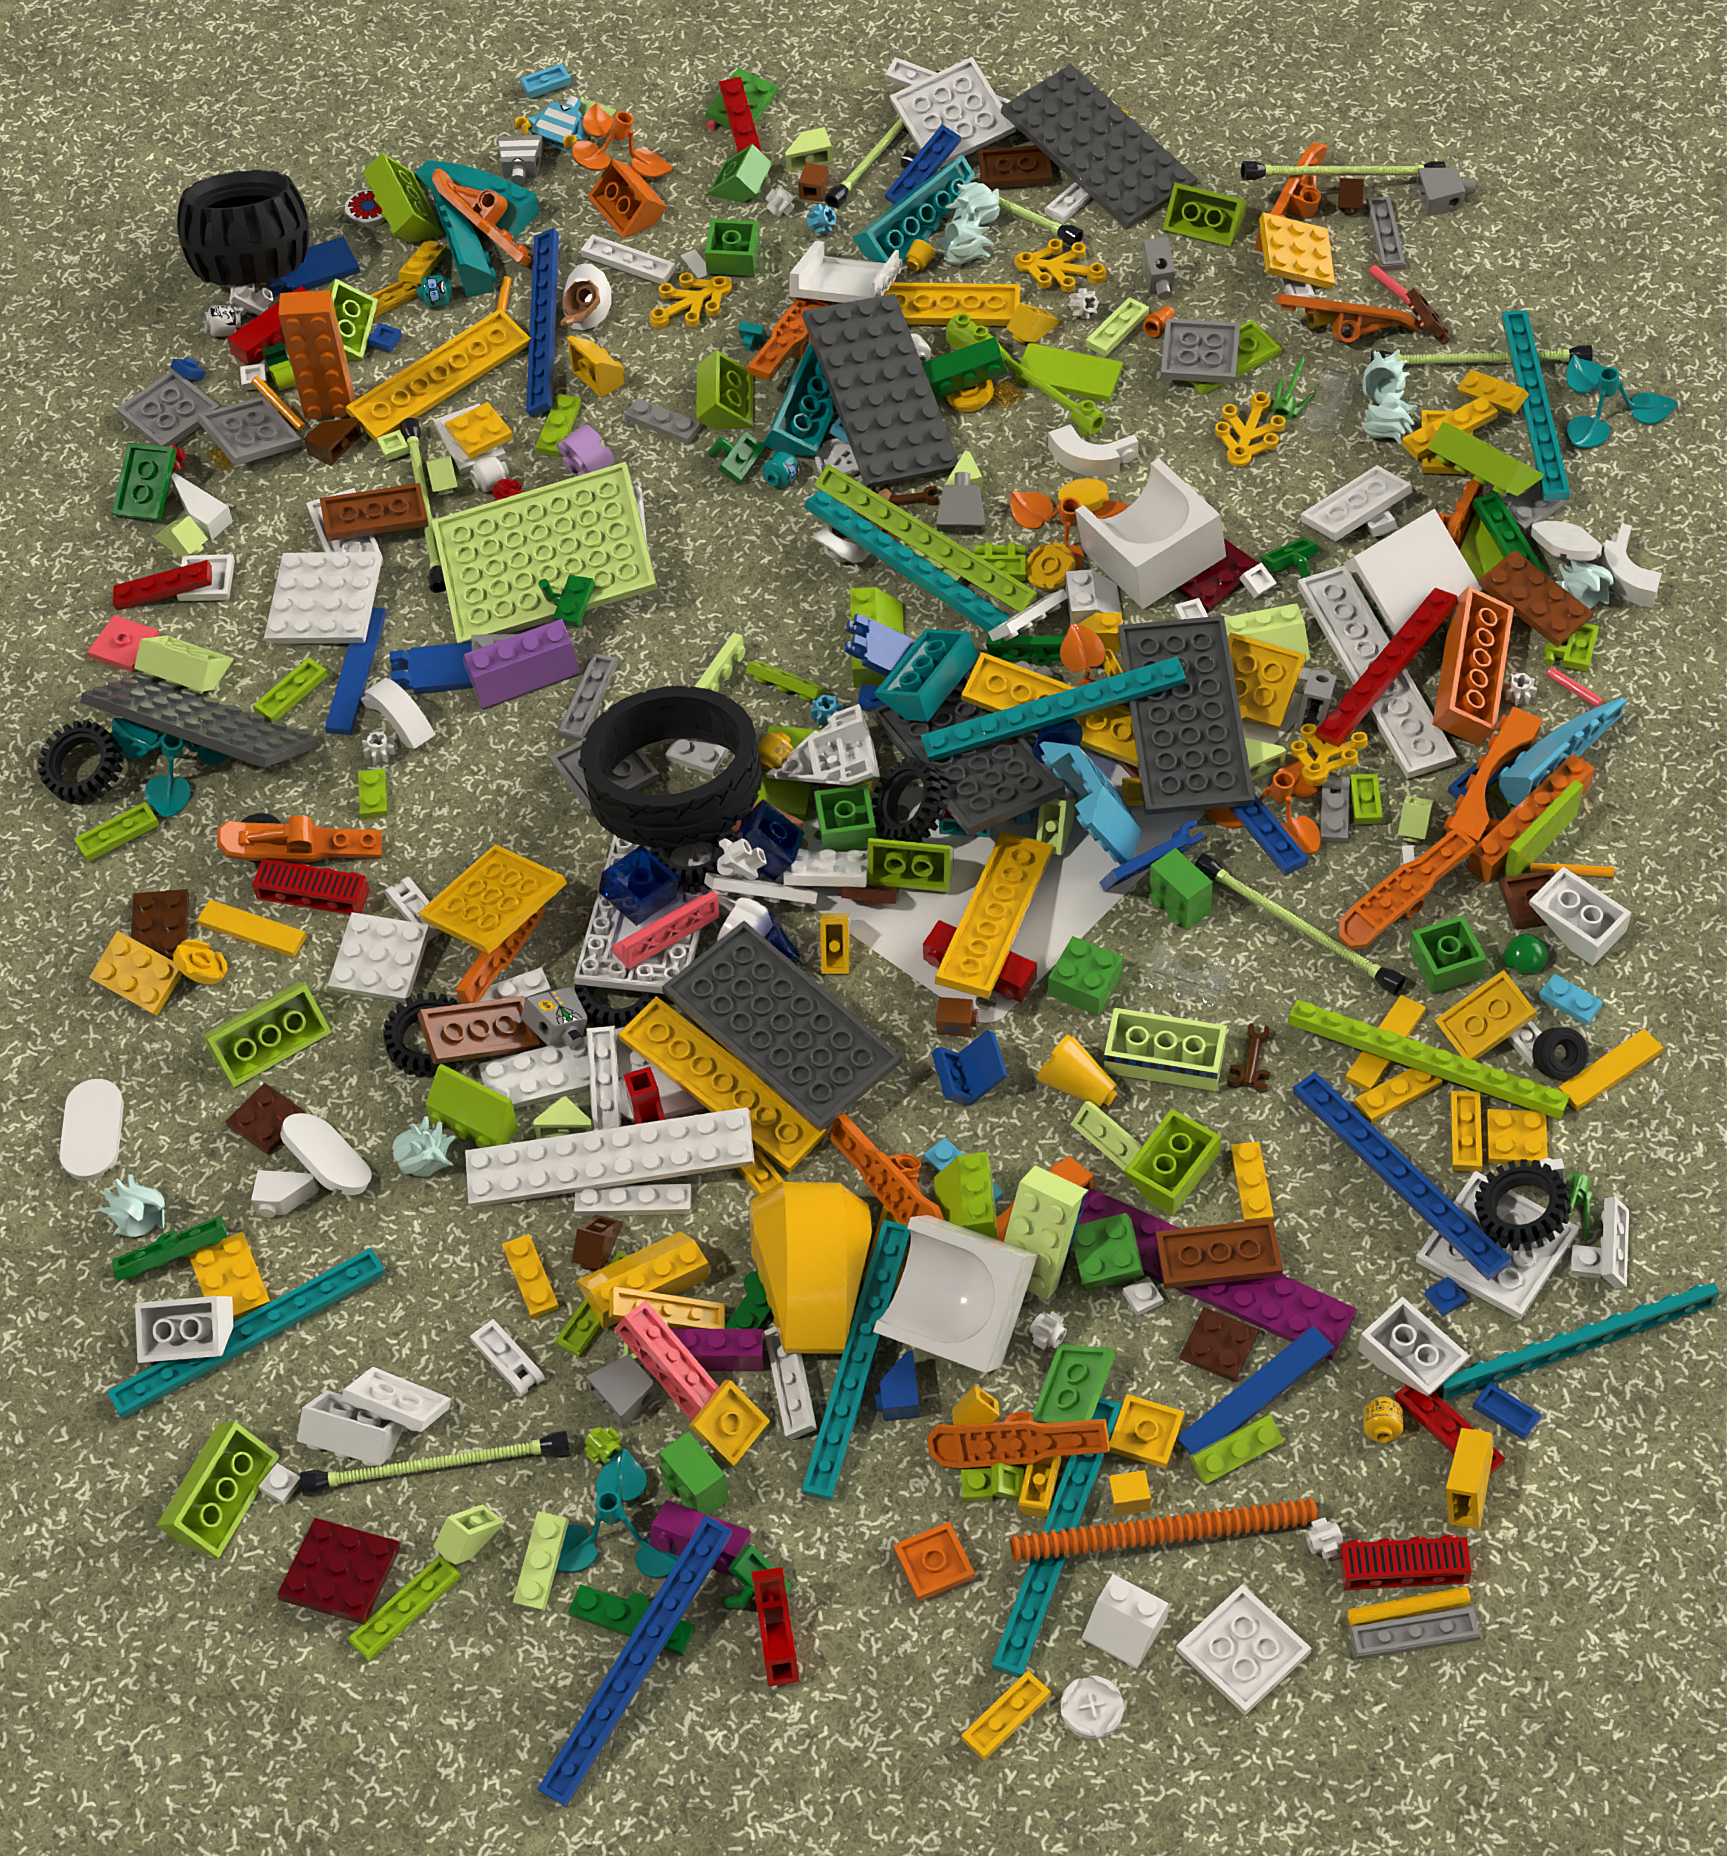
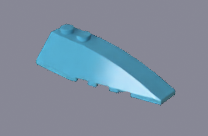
(1549, 753)

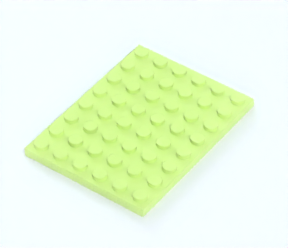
(563, 529)

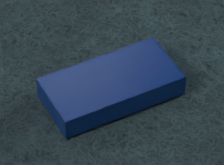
(1506, 1411)

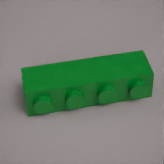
(965, 367)

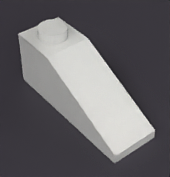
(205, 510)

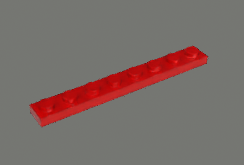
(1386, 667)

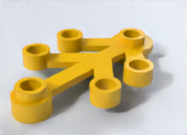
(1032, 263)
(716, 287)
(1241, 453)
(1317, 771)

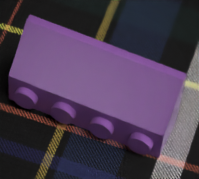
(521, 664)

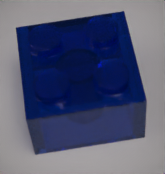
(774, 834)
(639, 885)

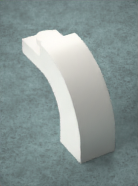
(1087, 457)
(1629, 580)
(400, 711)

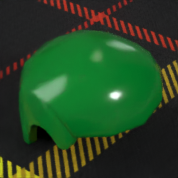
(1526, 954)

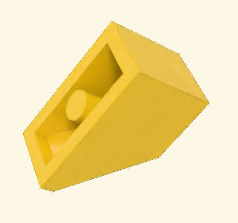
(1031, 323)
(1106, 628)
(835, 943)

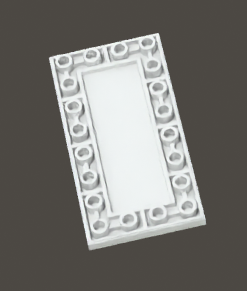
(609, 926)

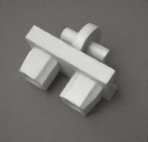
(246, 300)
(740, 859)

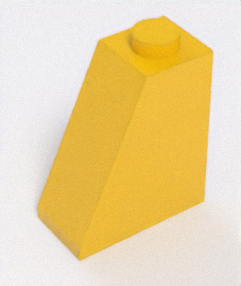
(1469, 1478)

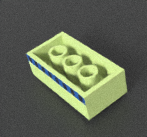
(1165, 1049)
(1046, 1223)

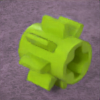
(602, 1444)

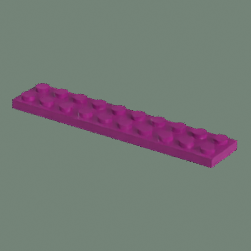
(1269, 1303)

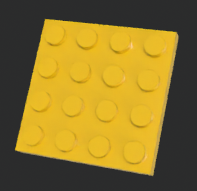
(492, 898)

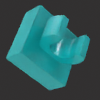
(751, 334)

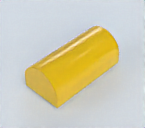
(1039, 1487)

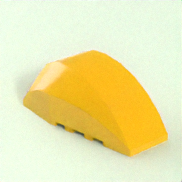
(811, 1260)

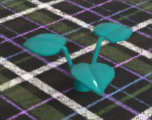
(1585, 376)
(162, 793)
(619, 1480)

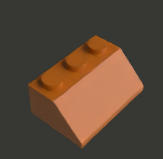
(626, 199)

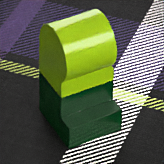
(279, 366)

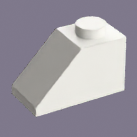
(281, 1191)

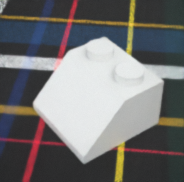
(1090, 594)
(1125, 1621)

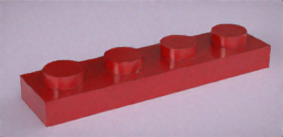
(739, 114)
(162, 585)
(1438, 1419)

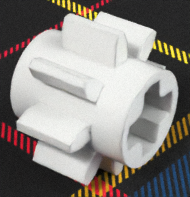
(779, 202)
(1083, 303)
(1519, 689)
(378, 747)
(1048, 1330)
(1324, 1538)

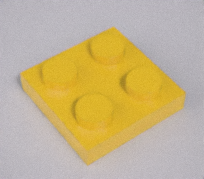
(479, 430)
(1516, 1136)
(729, 1423)
(1146, 1431)

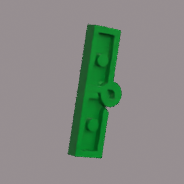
(1020, 648)
(168, 1247)
(753, 1309)
(623, 1615)

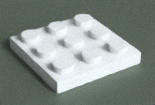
(379, 957)
(1243, 1649)

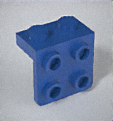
(972, 1071)

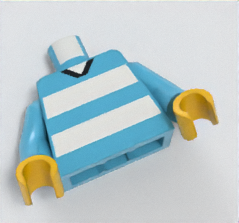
(557, 124)

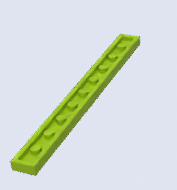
(925, 539)
(1429, 1059)

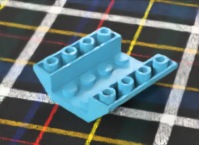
(1100, 802)

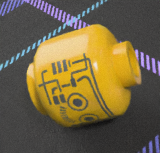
(774, 750)
(1383, 1419)

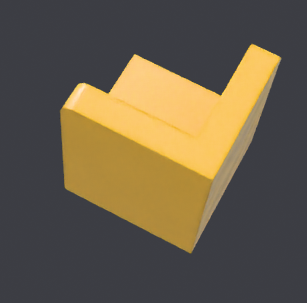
(975, 1408)
(1130, 1493)

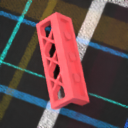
(667, 930)
(667, 1359)

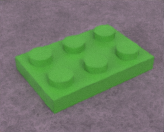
(758, 92)
(1073, 1384)

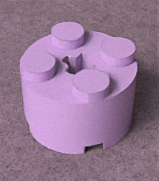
(584, 451)

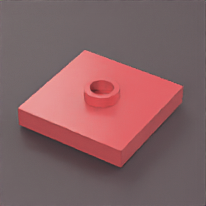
(120, 642)

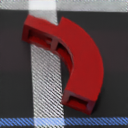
(643, 1096)
(775, 1626)

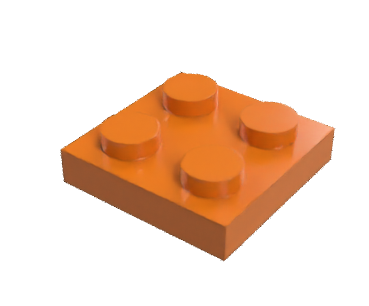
(934, 1561)

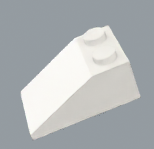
(1580, 915)
(1411, 1348)

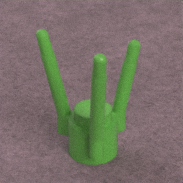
(1286, 404)
(1578, 1191)

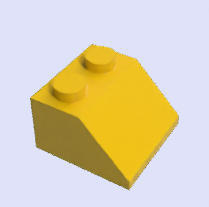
(594, 366)

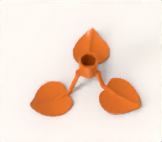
(599, 124)
(1033, 508)
(1081, 651)
(1285, 783)

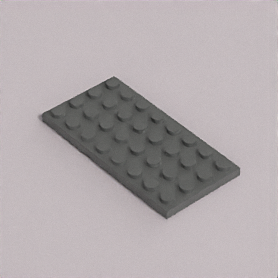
(1097, 145)
(880, 390)
(200, 720)
(1190, 734)
(984, 782)
(782, 1025)

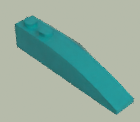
(521, 202)
(914, 214)
(465, 248)
(803, 410)

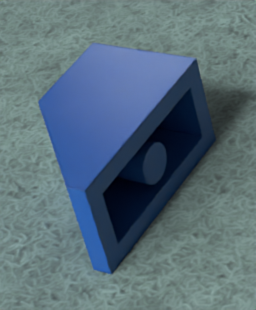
(899, 1391)

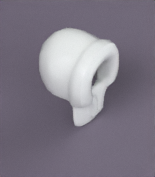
(743, 910)

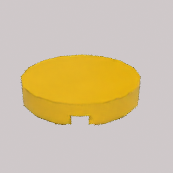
(972, 397)
(1087, 491)
(1048, 566)
(200, 962)

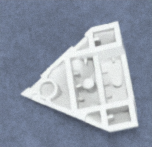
(835, 755)

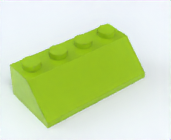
(401, 200)
(1483, 460)
(882, 608)
(266, 1033)
(218, 1489)

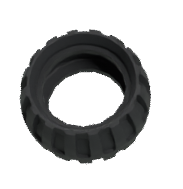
(243, 227)

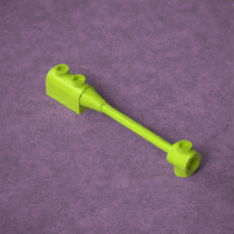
(963, 333)

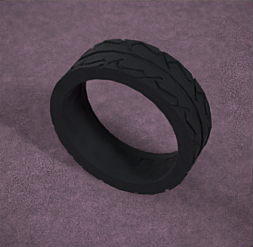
(683, 816)

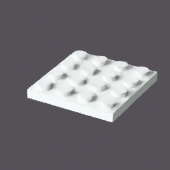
(959, 101)
(323, 597)
(1529, 1270)

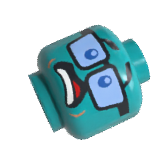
(435, 291)
(781, 469)

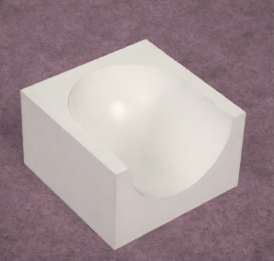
(1156, 540)
(958, 1294)

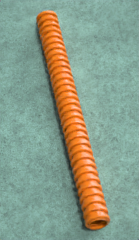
(1163, 1530)

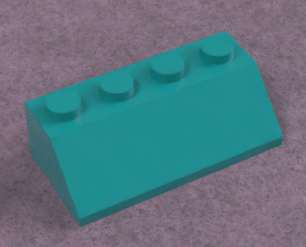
(928, 673)

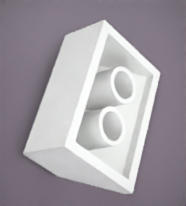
(183, 1328)
(346, 1430)

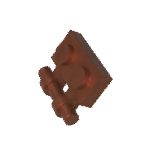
(1429, 317)

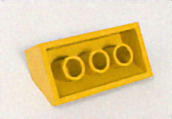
(660, 1268)

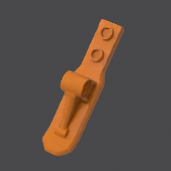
(1300, 192)
(478, 209)
(1359, 318)
(787, 339)
(1464, 511)
(296, 841)
(1402, 891)
(488, 966)
(888, 1177)
(1015, 1441)

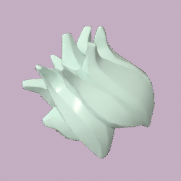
(976, 201)
(964, 241)
(1384, 376)
(1389, 418)
(1586, 582)
(422, 1149)
(134, 1208)

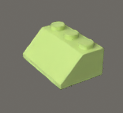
(1276, 626)
(181, 663)

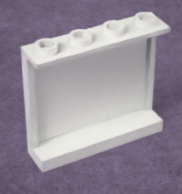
(841, 278)
(1409, 566)

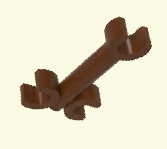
(914, 497)
(1249, 1076)

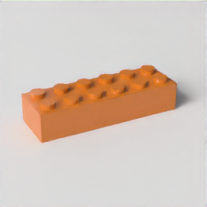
(316, 353)
(1473, 666)

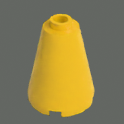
(1077, 1074)

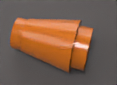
(1155, 323)

